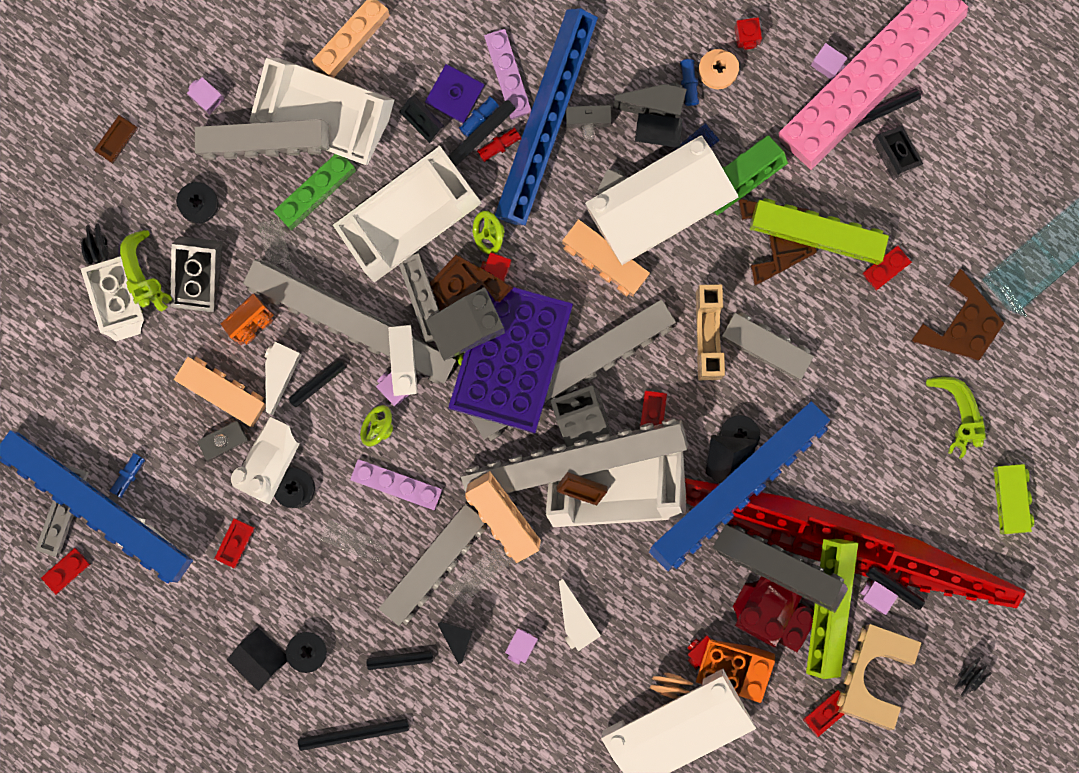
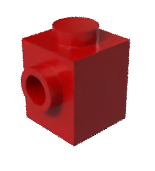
(748, 33)
(497, 266)
(697, 650)

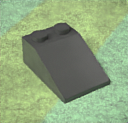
(655, 100)
(195, 273)
(465, 324)

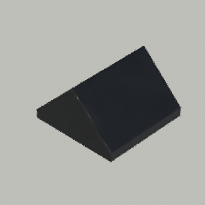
(658, 130)
(897, 151)
(727, 455)
(457, 638)
(257, 658)

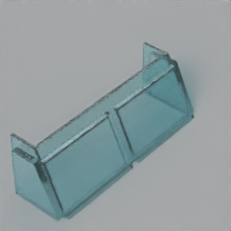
(1037, 262)

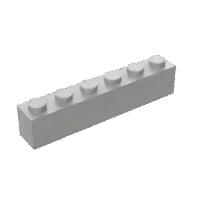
(262, 138)
(432, 565)

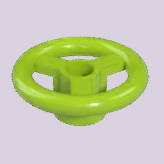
(492, 231)
(380, 428)

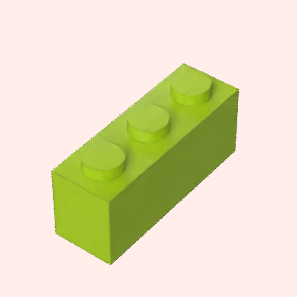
(1013, 499)

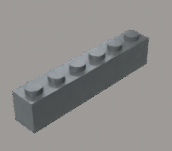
(781, 568)

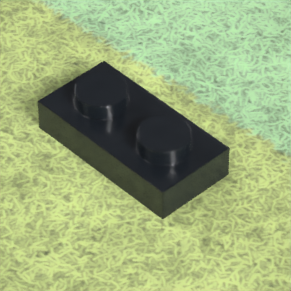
(421, 118)

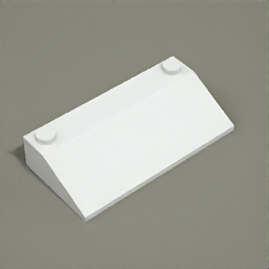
(298, 94)
(661, 200)
(406, 214)
(635, 493)
(680, 729)

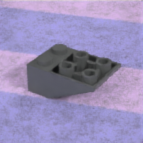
(581, 415)

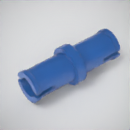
(689, 82)
(478, 116)
(127, 475)

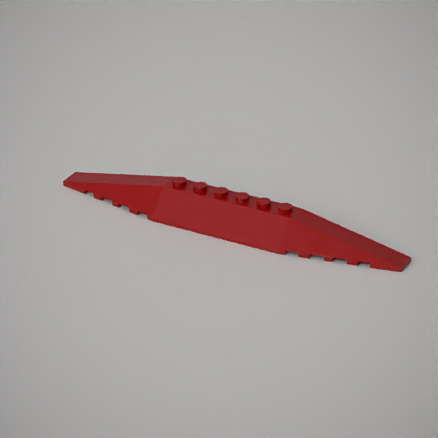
(802, 527)

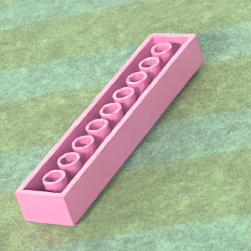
(870, 77)

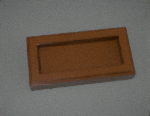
(115, 139)
(582, 488)

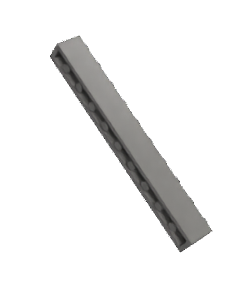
(341, 317)
(597, 356)
(584, 456)

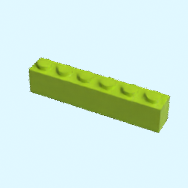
(819, 232)
(830, 628)

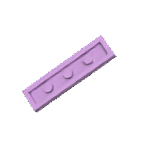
(507, 72)
(396, 484)

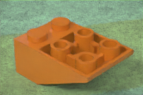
(247, 320)
(743, 664)

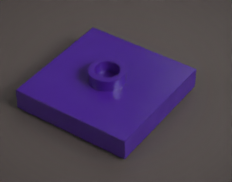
(454, 94)

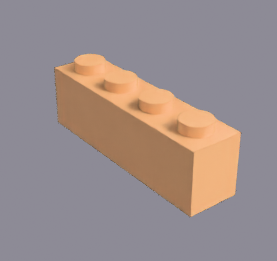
(351, 37)
(598, 254)
(221, 392)
(502, 517)

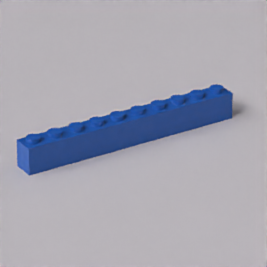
(546, 116)
(739, 486)
(94, 506)

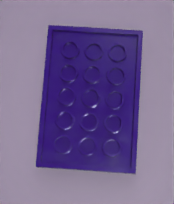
(512, 373)

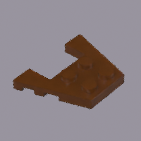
(784, 252)
(463, 278)
(971, 328)

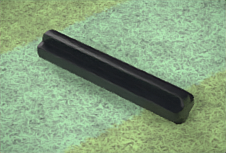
(317, 383)
(895, 587)
(399, 660)

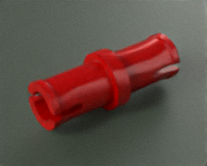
(499, 144)

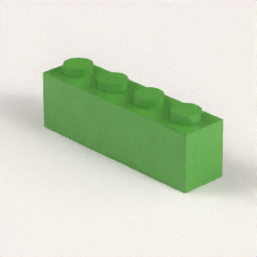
(754, 168)
(314, 191)

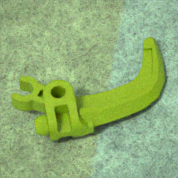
(140, 288)
(972, 423)

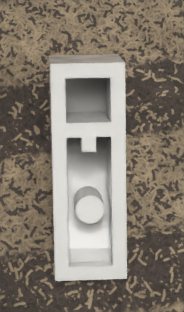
(402, 360)
(279, 369)
(576, 622)

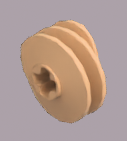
(710, 75)
(671, 685)

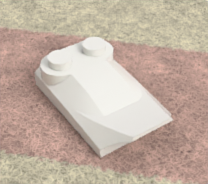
(111, 300)
(266, 462)

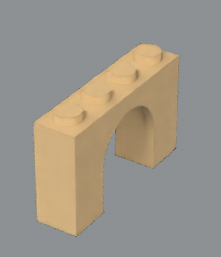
(709, 356)
(856, 699)

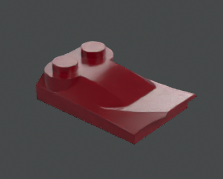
(768, 611)
(796, 629)

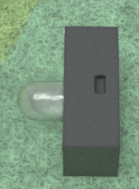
(588, 119)
(222, 441)

